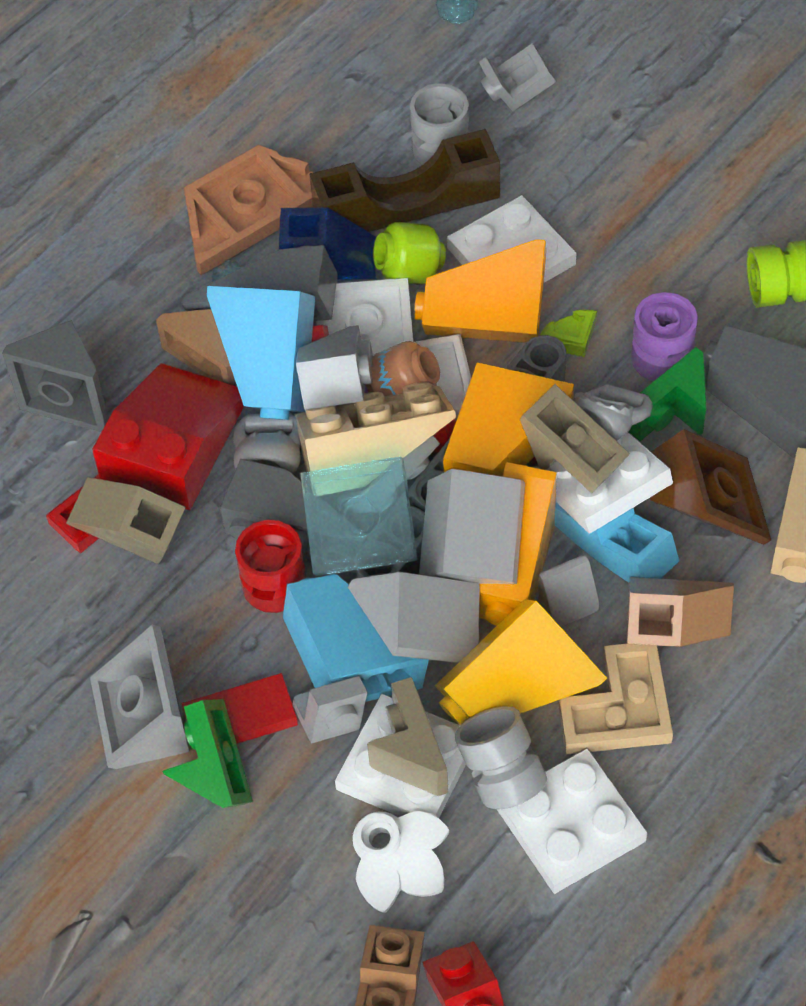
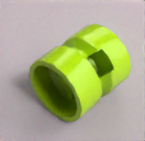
(777, 273)

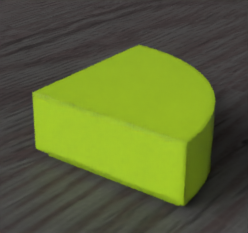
(573, 331)

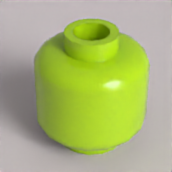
(409, 252)

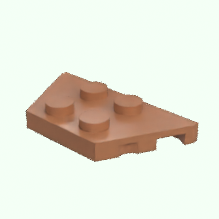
(243, 203)

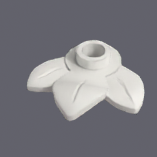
(404, 862)

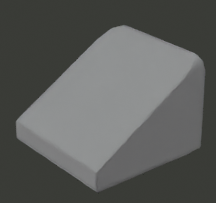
(568, 591)

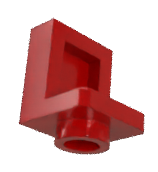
(463, 978)

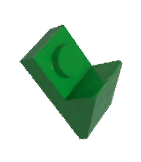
(676, 393)
(219, 769)

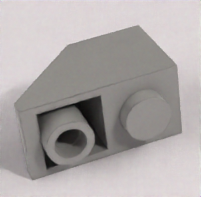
(335, 369)

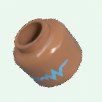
(403, 366)

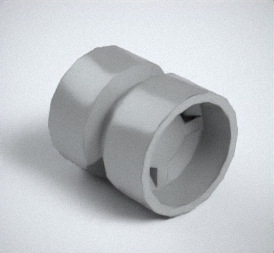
(435, 115)
(501, 757)

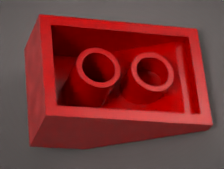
(168, 433)

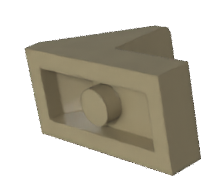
(568, 435)
(411, 750)

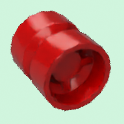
(268, 560)

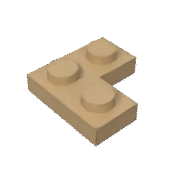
(626, 716)

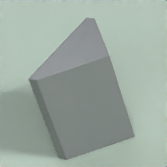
(472, 527)
(421, 614)
(139, 703)

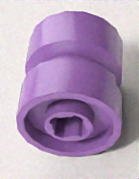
(662, 333)

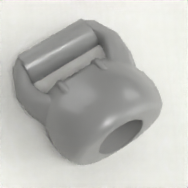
(614, 408)
(266, 444)

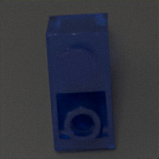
(344, 241)

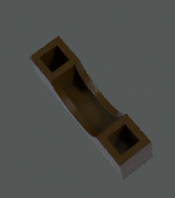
(456, 176)

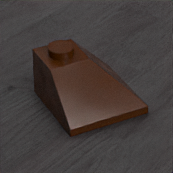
(711, 486)

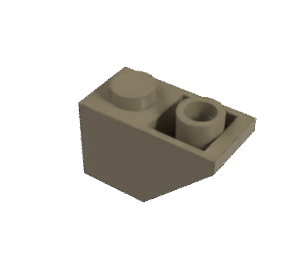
(126, 517)

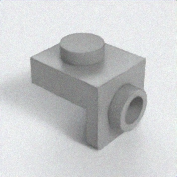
(517, 78)
(331, 709)

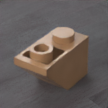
(678, 611)

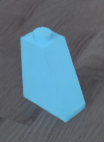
(262, 343)
(340, 640)

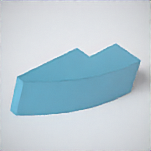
(624, 545)

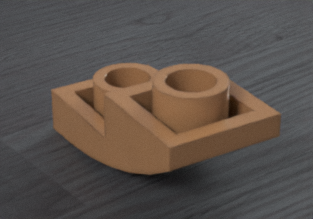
(390, 967)

